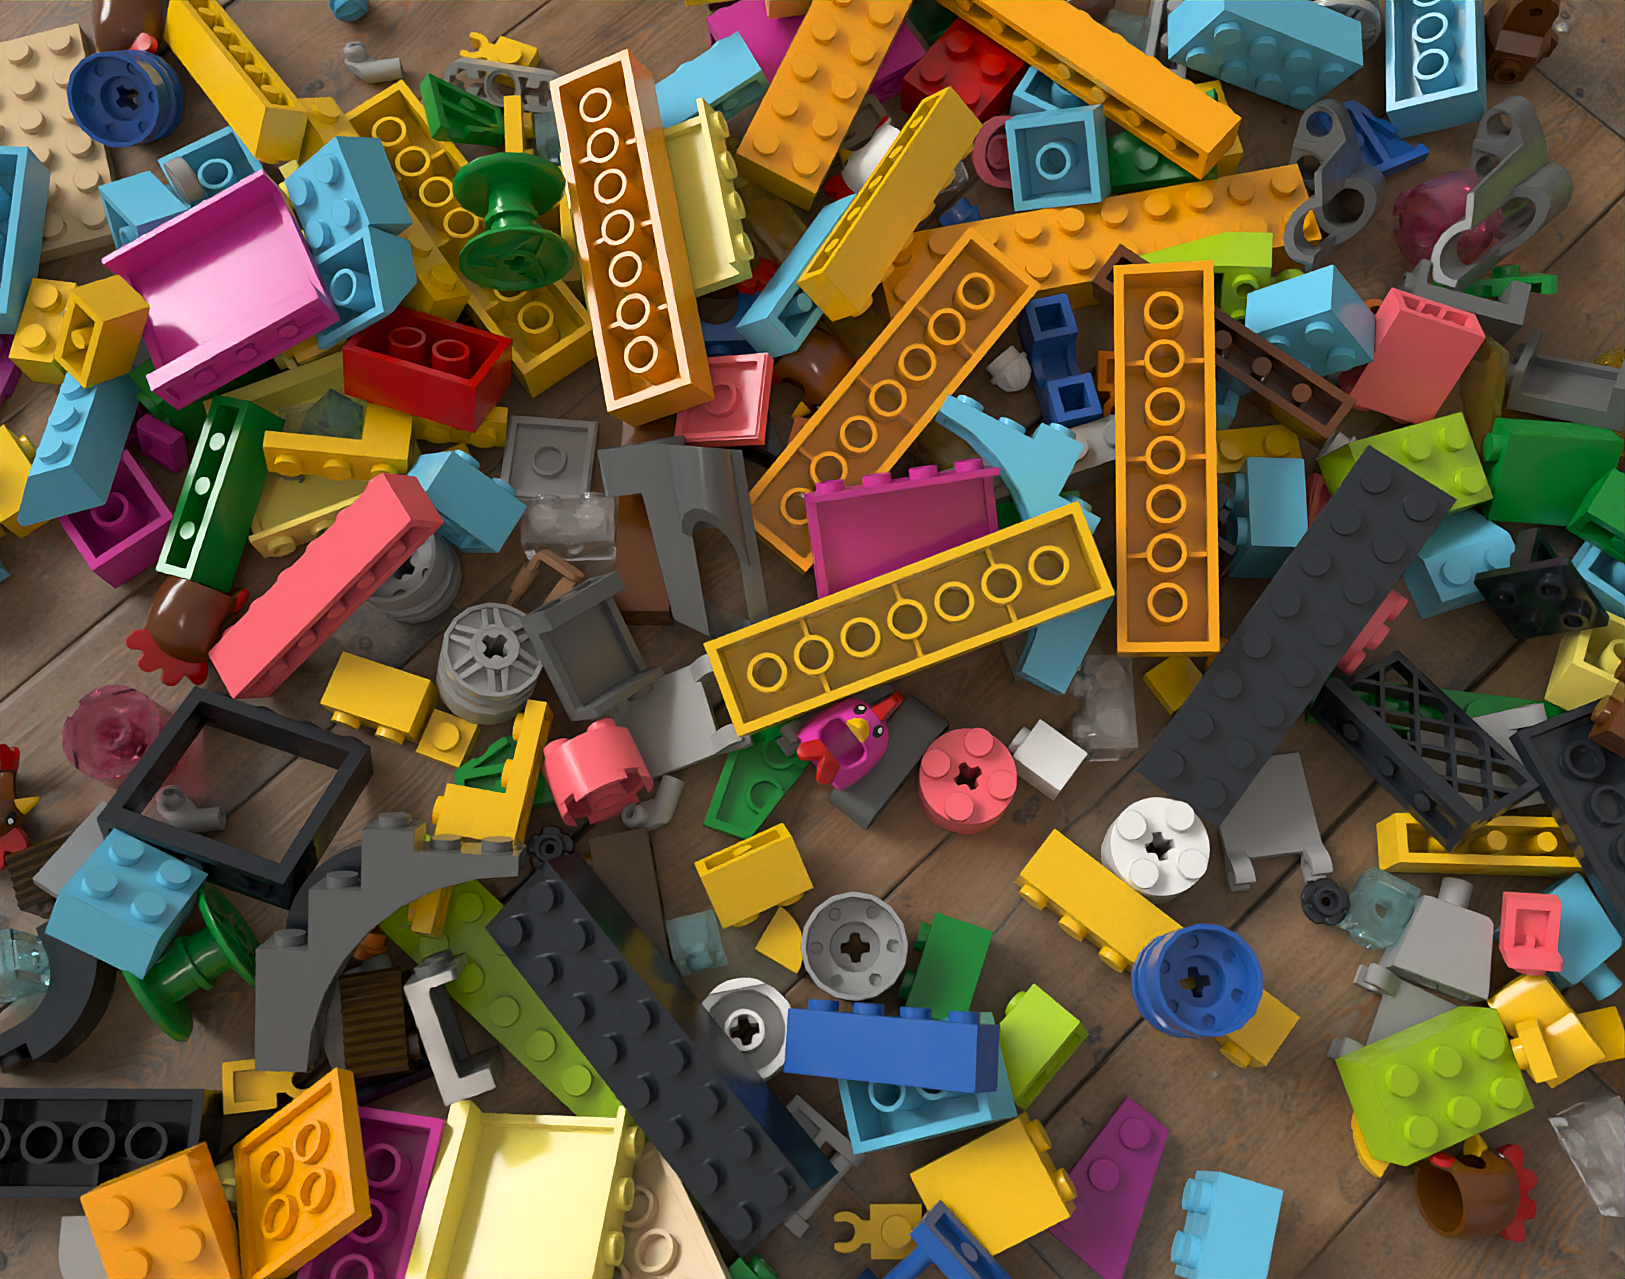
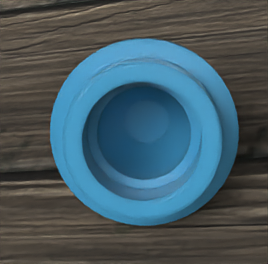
(348, 9)

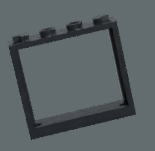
(224, 864)

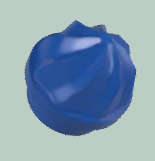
(960, 213)

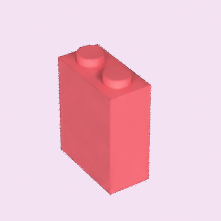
(1417, 358)

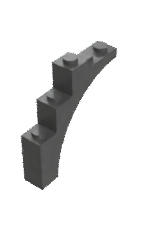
(301, 971)

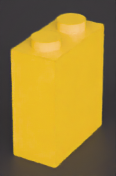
(1000, 1184)

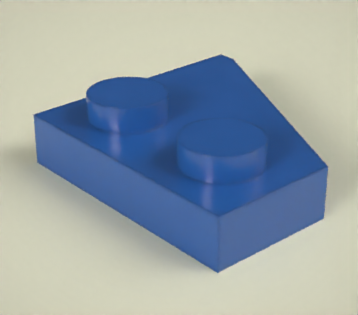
(1377, 140)

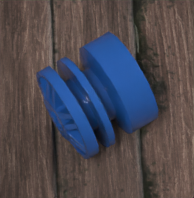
(103, 95)
(1224, 974)

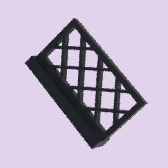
(1399, 762)

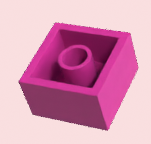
(127, 530)

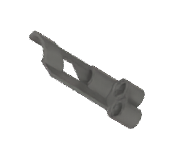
(1339, 170)
(1520, 175)
(687, 493)

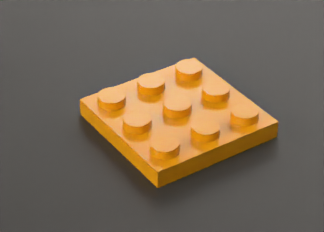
(301, 1179)

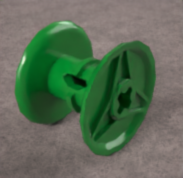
(510, 195)
(196, 963)

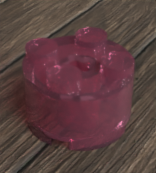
(1432, 209)
(112, 732)

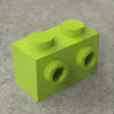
(1036, 1042)

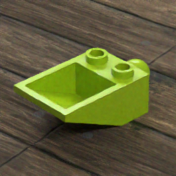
(1240, 266)

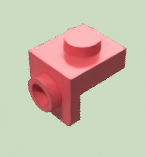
(1531, 932)

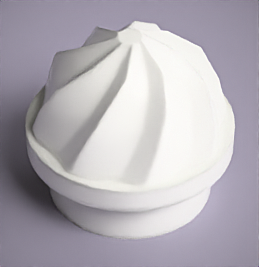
(1010, 370)

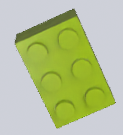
(1432, 449)
(1434, 1084)

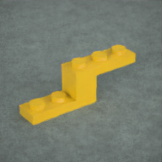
(518, 129)
(384, 446)
(487, 813)

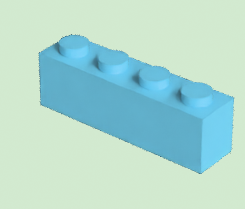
(722, 75)
(783, 311)

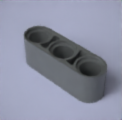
(910, 735)

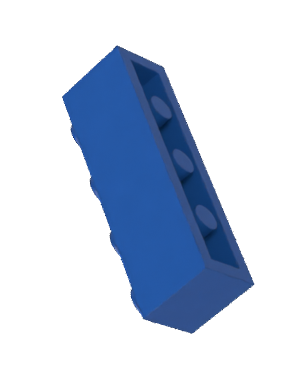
(893, 1049)

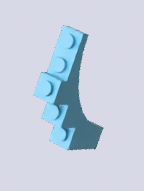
(1034, 477)

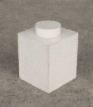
(1045, 758)

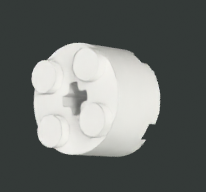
(1171, 828)
(763, 1008)

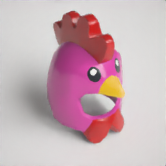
(846, 739)

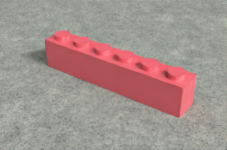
(325, 585)

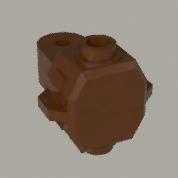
(1518, 37)

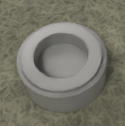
(184, 180)

